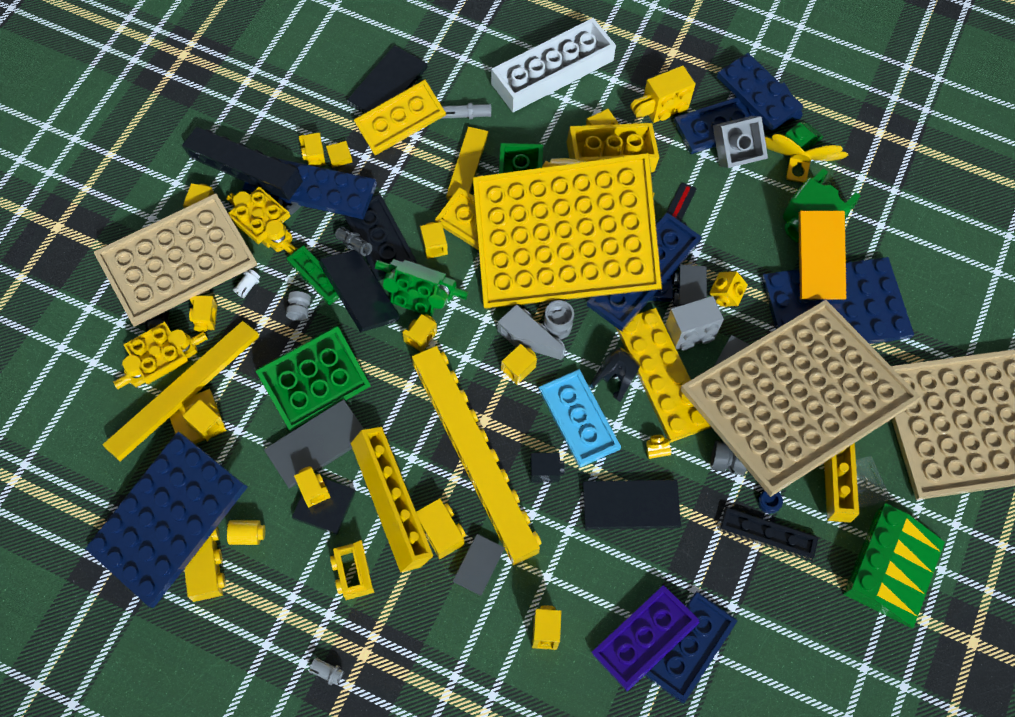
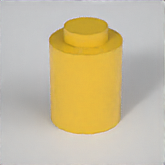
(245, 532)

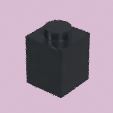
(546, 467)

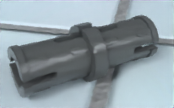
(353, 241)

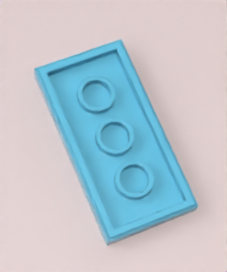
(579, 418)

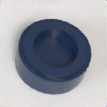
(770, 504)

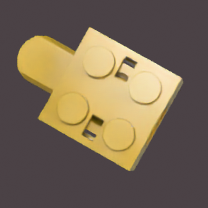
(665, 95)

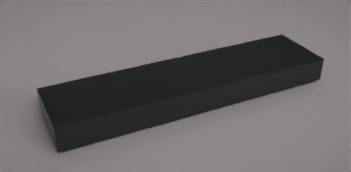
(768, 534)

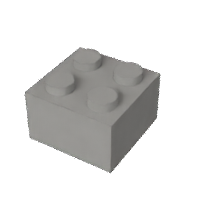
(740, 141)
(694, 323)

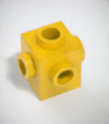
(728, 289)

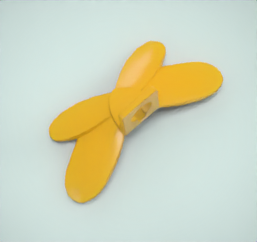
(786, 146)

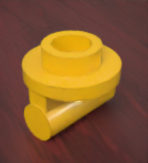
(658, 447)

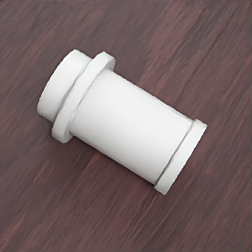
(246, 283)

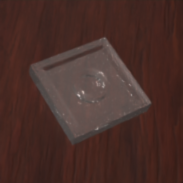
(870, 484)

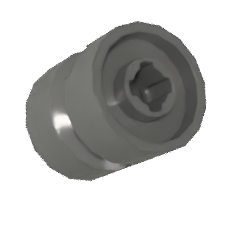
(723, 458)

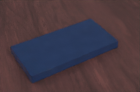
(688, 660)

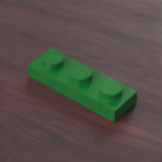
(310, 270)

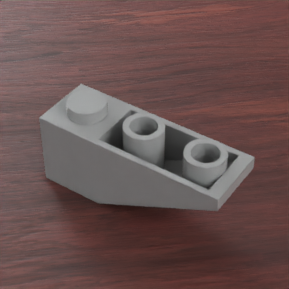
(520, 328)

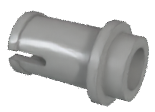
(326, 671)

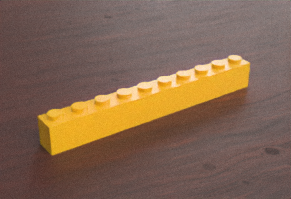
(475, 456)

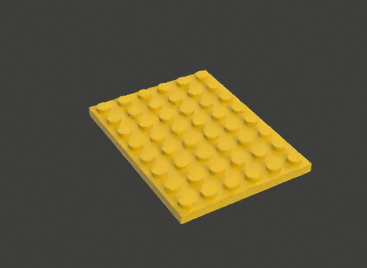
(567, 232)

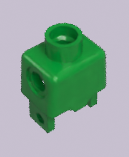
(815, 197)

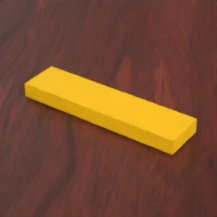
(468, 161)

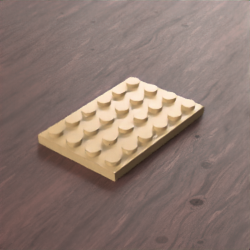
(175, 259)

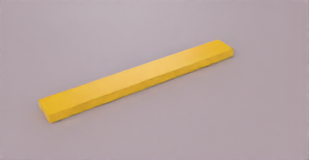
(180, 391)

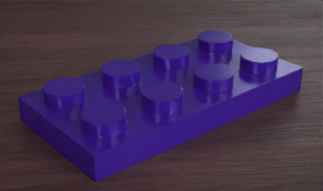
(645, 638)

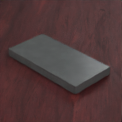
(315, 442)

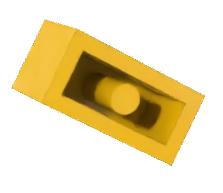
(440, 528)
(546, 628)

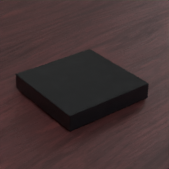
(329, 513)

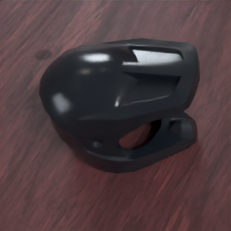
(617, 364)

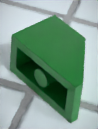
(804, 135)

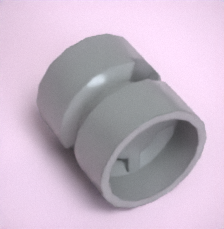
(559, 319)

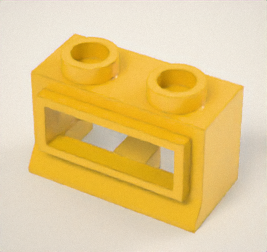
(362, 569)

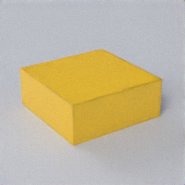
(339, 154)

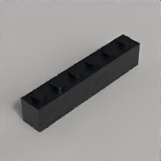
(243, 163)

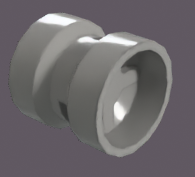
(298, 306)

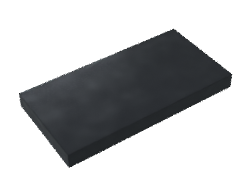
(389, 78)
(383, 234)
(359, 290)
(631, 504)

